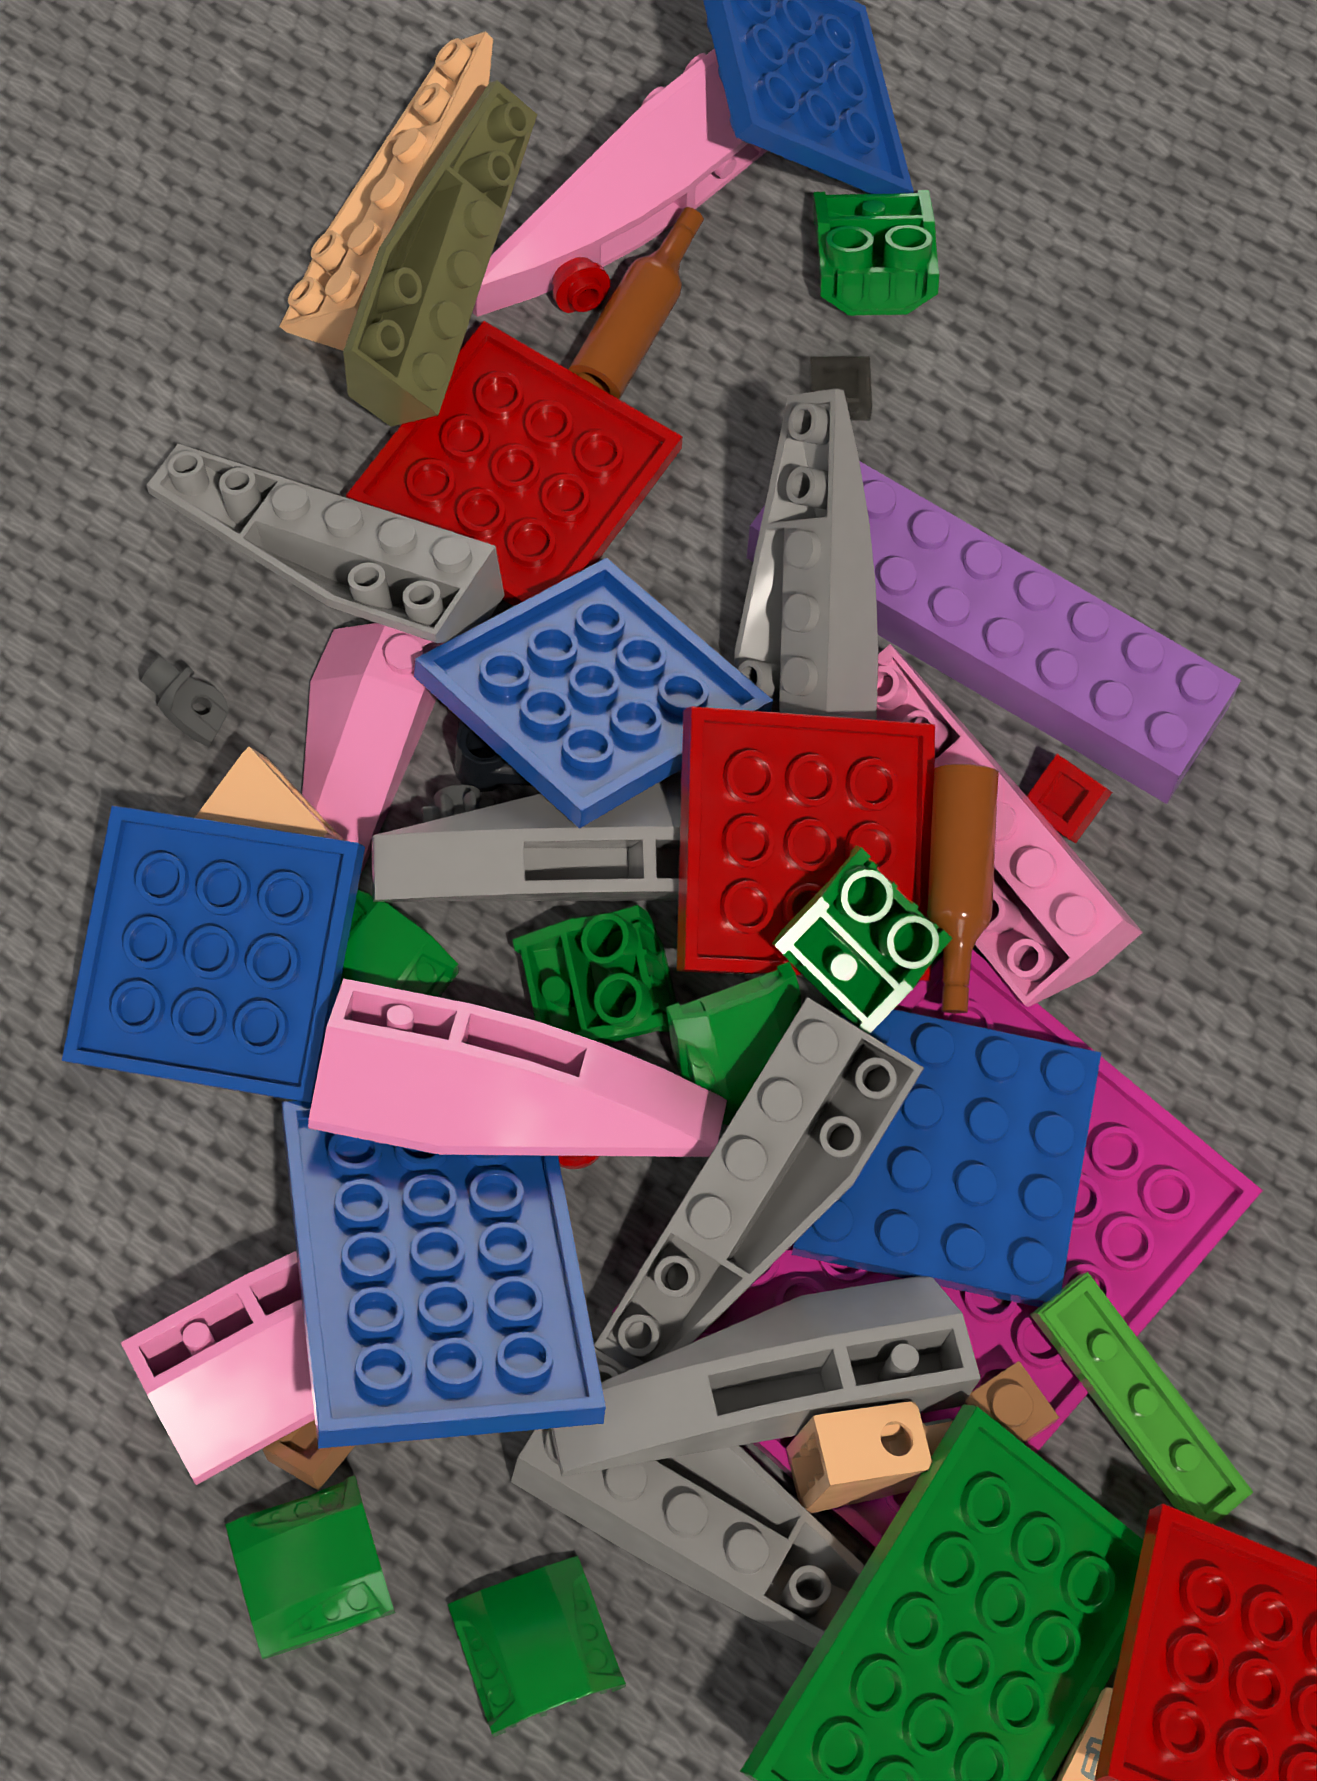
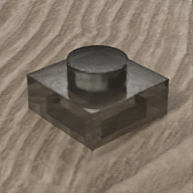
(846, 374)

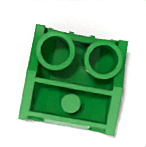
(876, 251)
(861, 942)
(394, 951)
(590, 967)
(733, 1033)
(309, 1569)
(535, 1644)

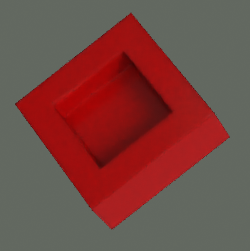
(1068, 797)

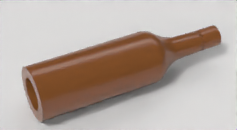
(636, 311)
(961, 869)

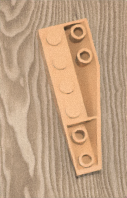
(343, 257)

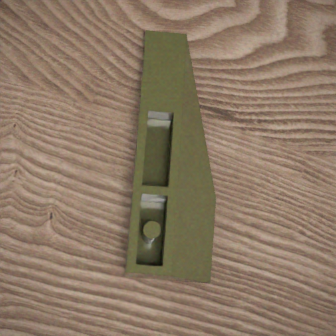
(435, 265)

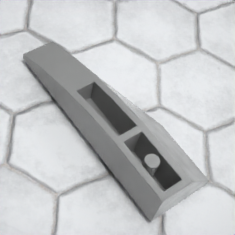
(338, 547)
(812, 581)
(536, 853)
(766, 1181)
(779, 1371)
(709, 1524)

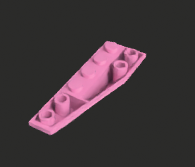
(629, 190)
(1048, 908)
(496, 1084)
(229, 1369)

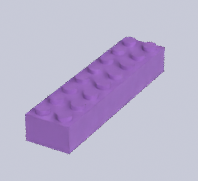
(1037, 642)

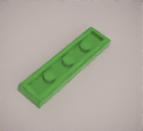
(1140, 1401)

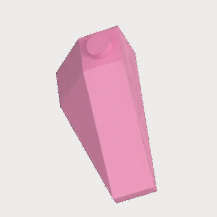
(363, 726)

